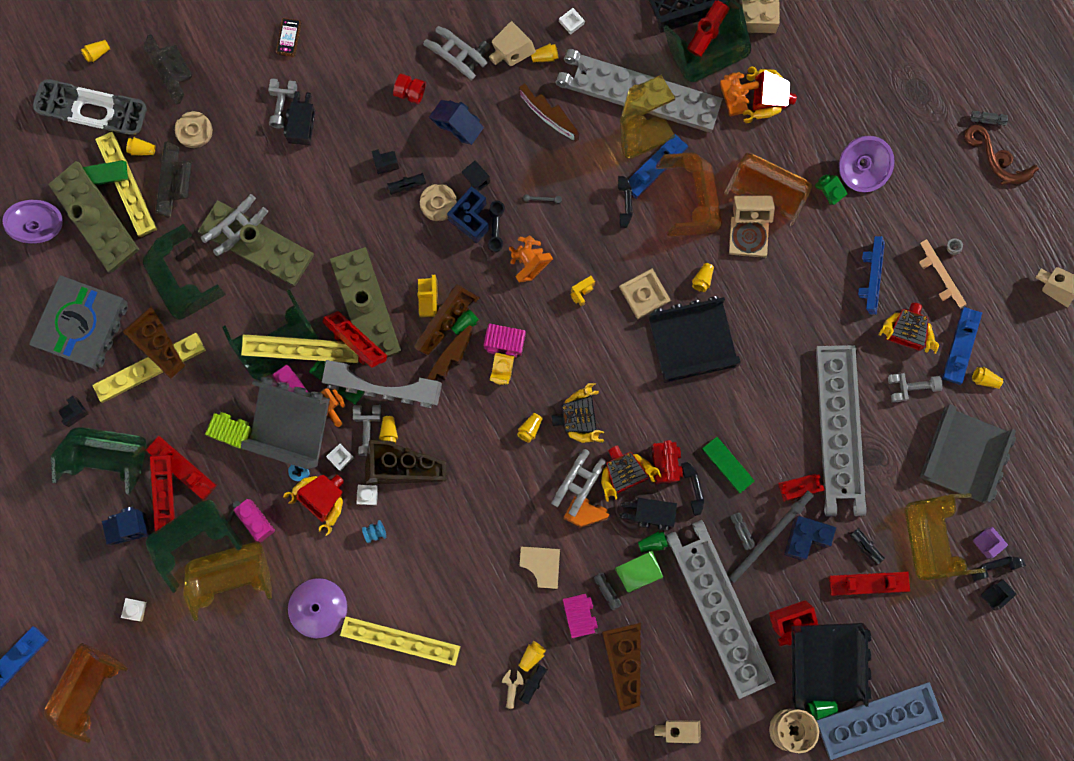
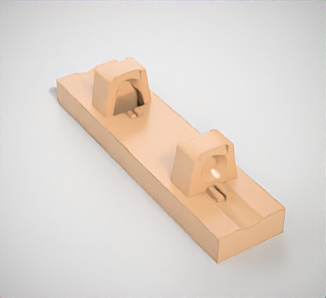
(952, 290)

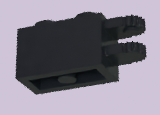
(300, 120)
(651, 512)

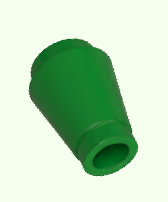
(467, 318)
(653, 542)
(821, 709)

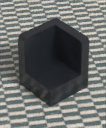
(385, 162)
(476, 176)
(72, 412)
(998, 594)

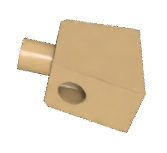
(511, 46)
(1058, 285)
(689, 731)

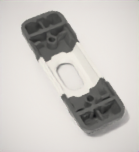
(65, 102)

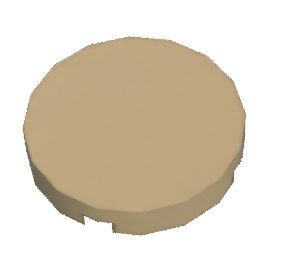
(193, 129)
(437, 202)

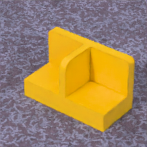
(428, 297)

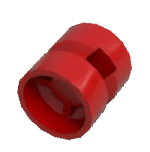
(409, 88)

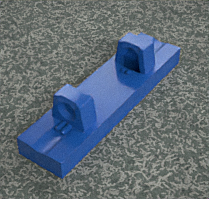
(648, 173)
(876, 259)
(962, 346)
(20, 654)

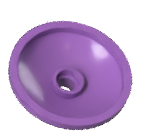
(876, 168)
(32, 221)
(331, 610)

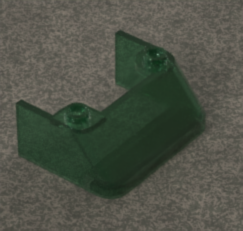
(726, 49)
(179, 301)
(297, 327)
(100, 451)
(199, 518)

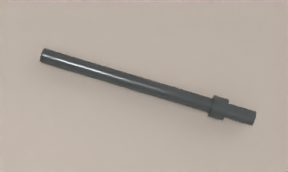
(797, 508)

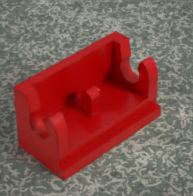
(798, 487)

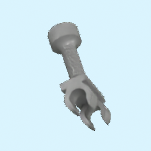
(277, 120)
(935, 384)
(357, 417)

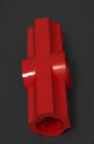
(714, 19)

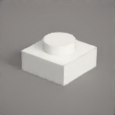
(571, 21)
(340, 457)
(367, 495)
(133, 609)

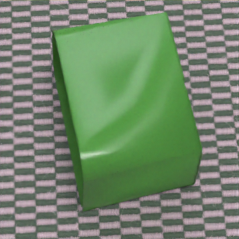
(639, 572)

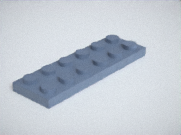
(880, 722)

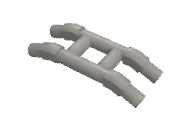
(457, 62)
(223, 226)
(581, 492)

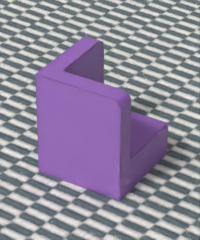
(990, 542)

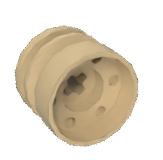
(805, 730)

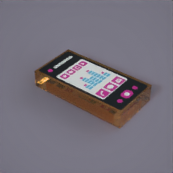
(288, 37)

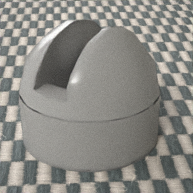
(952, 244)

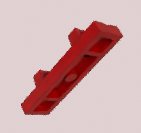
(354, 339)
(183, 469)
(162, 490)
(869, 583)

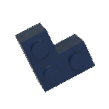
(457, 120)
(465, 215)
(125, 526)
(808, 531)

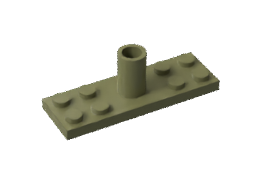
(93, 217)
(261, 246)
(359, 283)

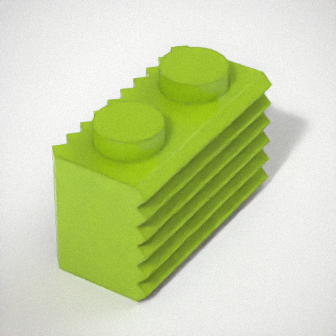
(228, 430)

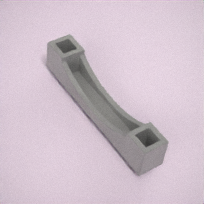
(424, 391)

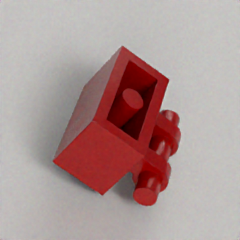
(665, 458)
(793, 615)

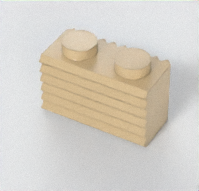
(753, 209)

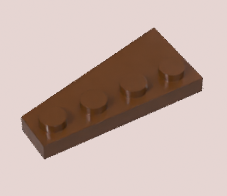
(448, 312)
(155, 343)
(624, 659)

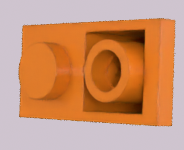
(587, 514)

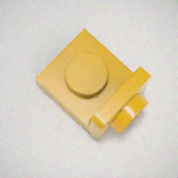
(584, 287)
(502, 368)

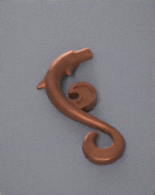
(1005, 156)

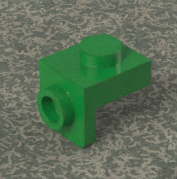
(832, 188)

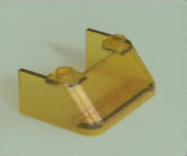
(636, 132)
(930, 538)
(225, 572)

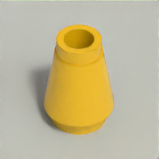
(95, 50)
(545, 54)
(139, 147)
(703, 278)
(985, 377)
(529, 428)
(388, 430)
(532, 656)

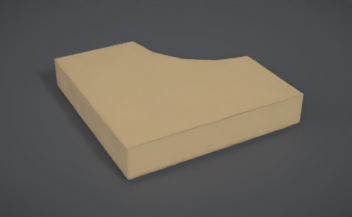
(543, 564)

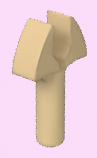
(512, 688)

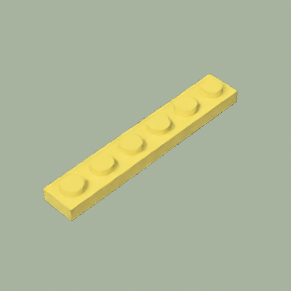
(128, 188)
(297, 349)
(143, 370)
(400, 641)

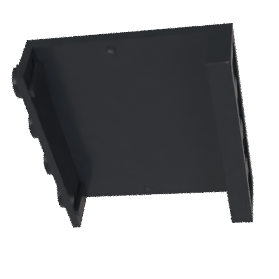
(693, 339)
(830, 663)

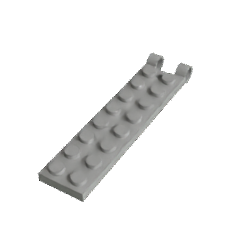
(613, 83)
(840, 427)
(722, 613)

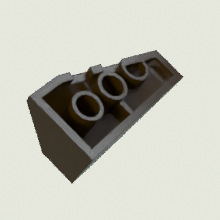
(395, 465)

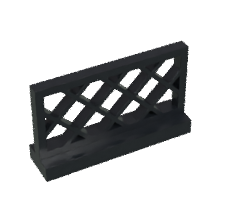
(679, 18)

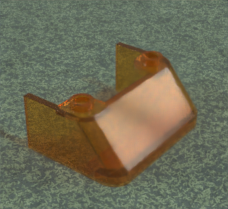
(767, 179)
(707, 216)
(77, 690)

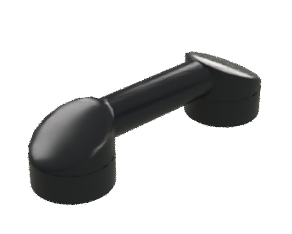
(624, 185)
(496, 211)
(689, 471)
(1013, 562)

